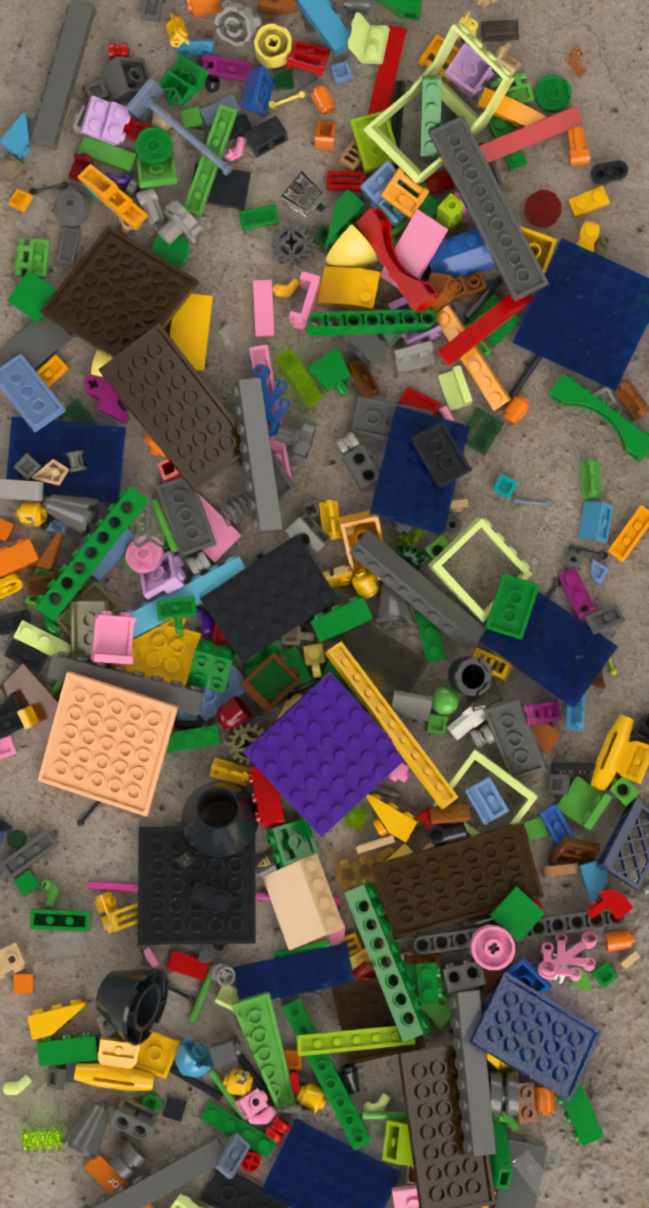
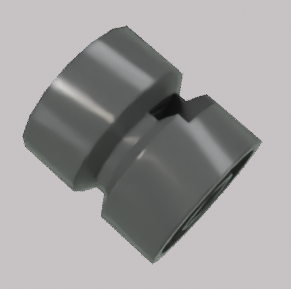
(126, 1162)

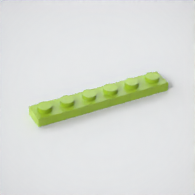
(349, 1040)

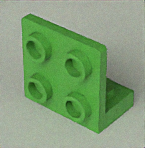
(583, 803)

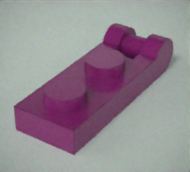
(226, 68)
(576, 593)
(542, 713)

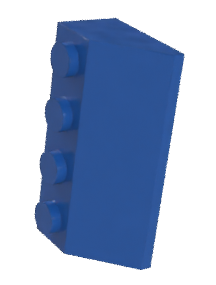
(461, 256)

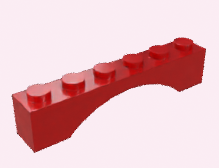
(377, 230)

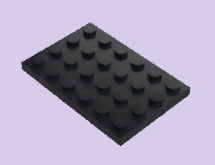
(269, 598)

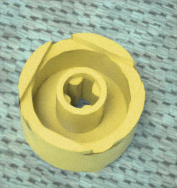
(278, 37)

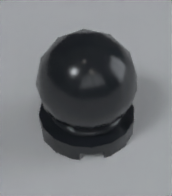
(470, 675)

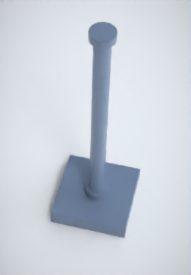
(146, 100)

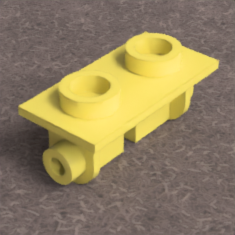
(470, 23)

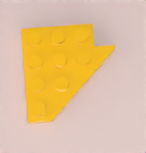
(164, 652)

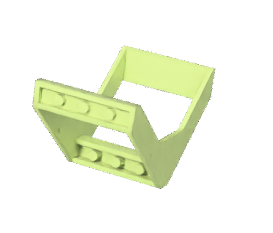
(448, 96)

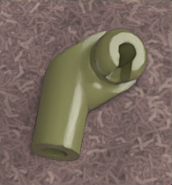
(601, 245)

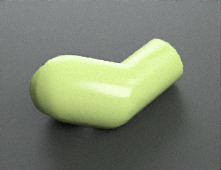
(15, 1088)
(379, 1106)

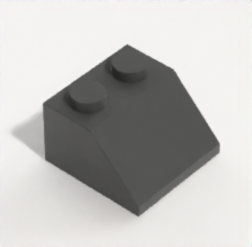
(125, 77)
(411, 706)

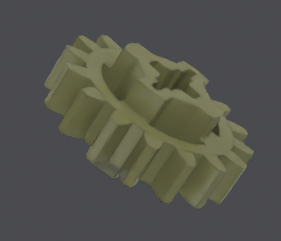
(244, 731)

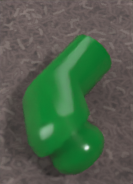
(50, 626)

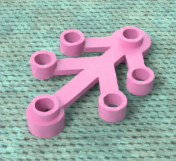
(587, 941)

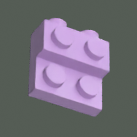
(469, 71)
(105, 121)
(165, 577)

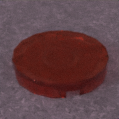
(543, 208)

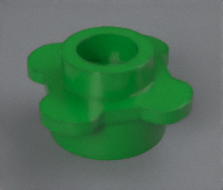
(151, 1096)

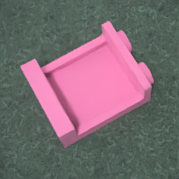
(312, 284)
(113, 638)

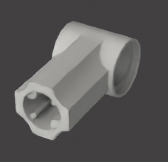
(149, 202)

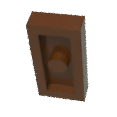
(363, 378)

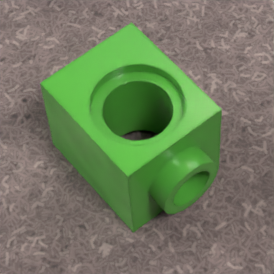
(440, 542)
(631, 791)

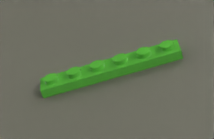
(207, 169)

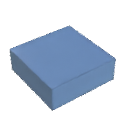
(341, 72)

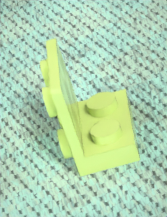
(367, 40)

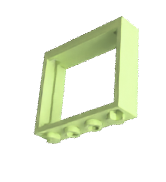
(447, 579)
(501, 773)

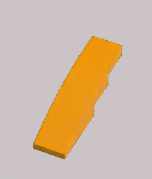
(511, 110)
(112, 197)

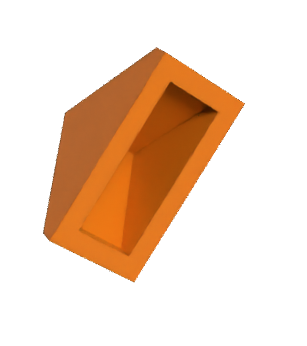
(325, 135)

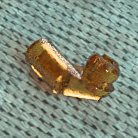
(574, 61)

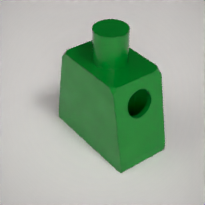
(331, 372)

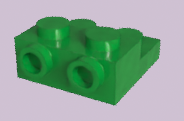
(291, 842)
(425, 981)

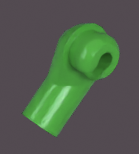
(52, 890)
(511, 1120)

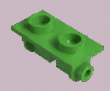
(590, 479)

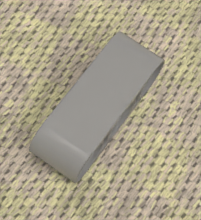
(21, 490)

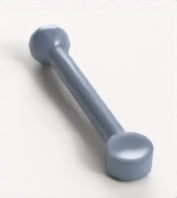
(547, 504)

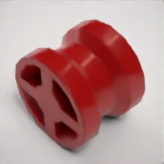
(249, 1164)

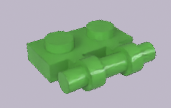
(520, 92)
(37, 260)

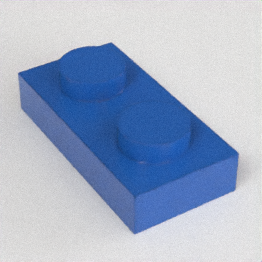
(555, 823)

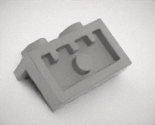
(414, 357)

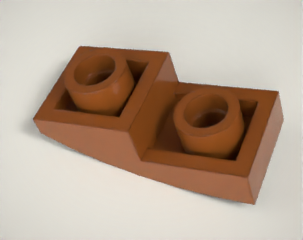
(282, 7)
(469, 285)

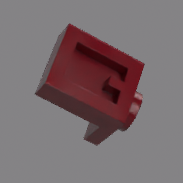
(80, 163)

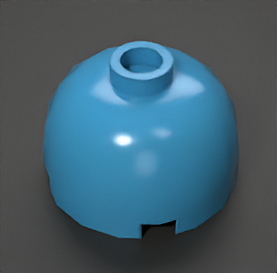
(193, 1059)

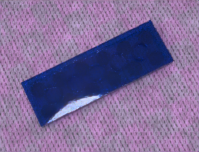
(295, 973)

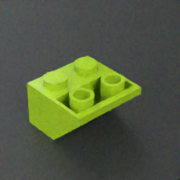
(397, 1143)

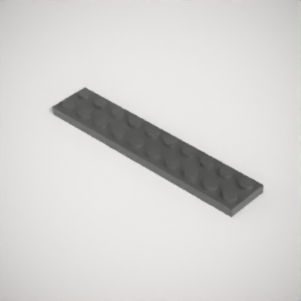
(488, 208)

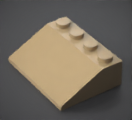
(303, 902)

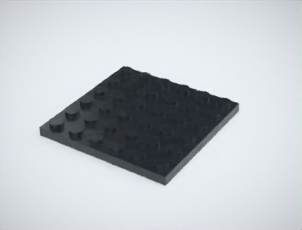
(165, 892)

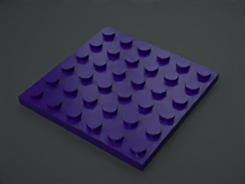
(324, 754)

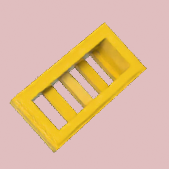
(496, 674)

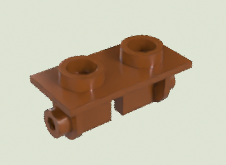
(632, 400)
(527, 1103)

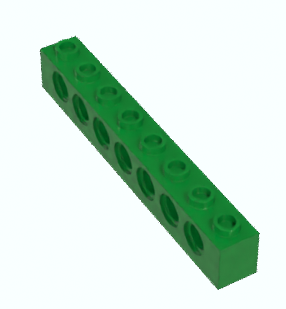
(137, 503)
(385, 973)
(329, 1077)

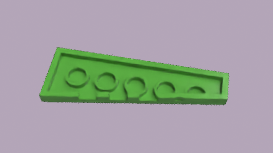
(262, 1035)

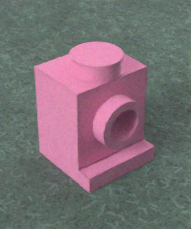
(400, 773)
(245, 1103)

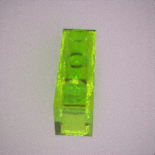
(298, 377)

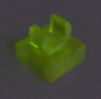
(356, 819)

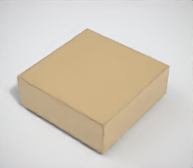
(629, 959)

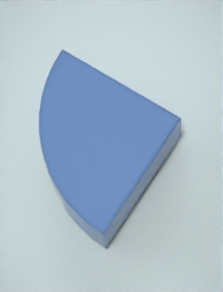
(57, 526)
(598, 571)

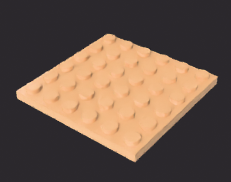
(107, 743)

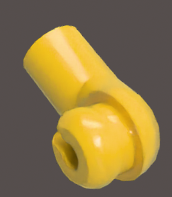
(286, 290)

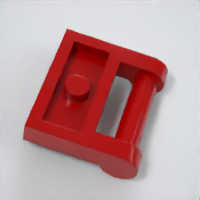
(309, 53)

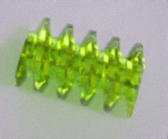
(42, 1140)

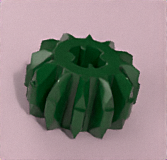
(412, 552)

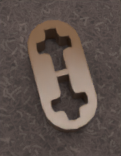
(560, 869)

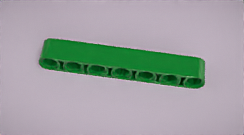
(362, 327)

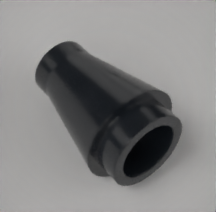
(350, 1077)

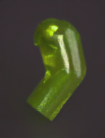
(415, 537)

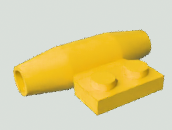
(620, 756)
(115, 1068)

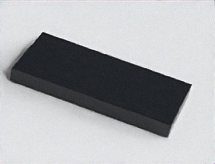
(237, 1193)

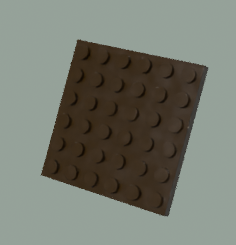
(118, 293)

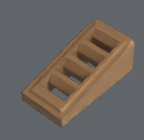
(343, 162)

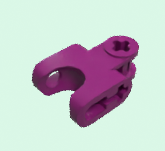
(107, 398)

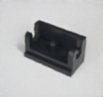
(266, 136)

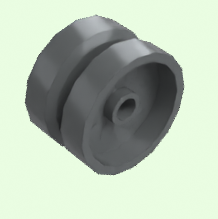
(504, 1092)

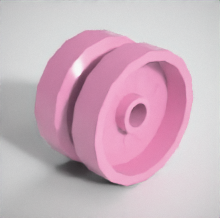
(503, 951)

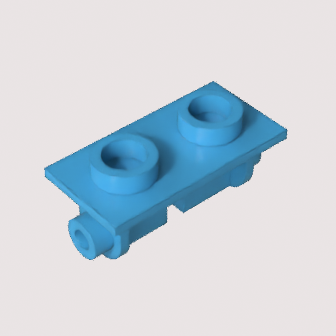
(202, 46)
(576, 717)

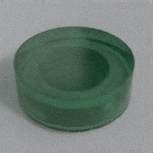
(17, 839)

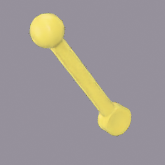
(272, 105)

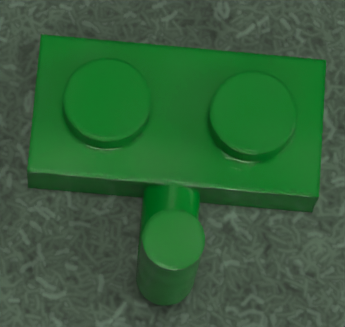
(176, 609)

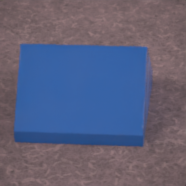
(258, 91)
(529, 975)

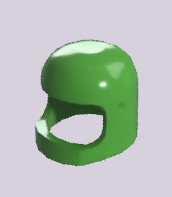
(445, 699)

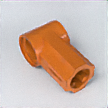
(578, 152)

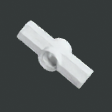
(466, 722)

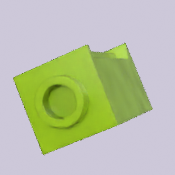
(450, 213)

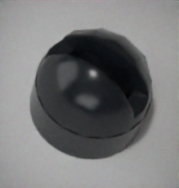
(212, 84)

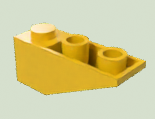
(394, 821)
(47, 1022)

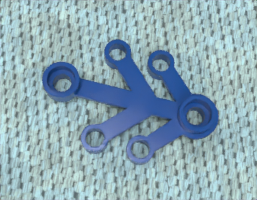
(270, 401)

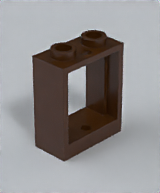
(292, 672)

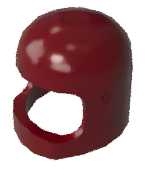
(233, 713)

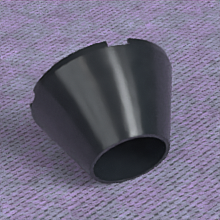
(222, 840)
(133, 1001)

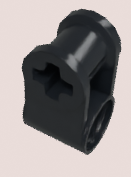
(641, 731)

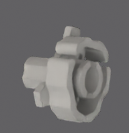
(239, 22)
(180, 222)

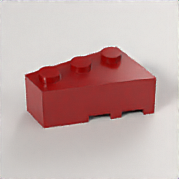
(268, 800)

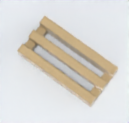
(375, 844)

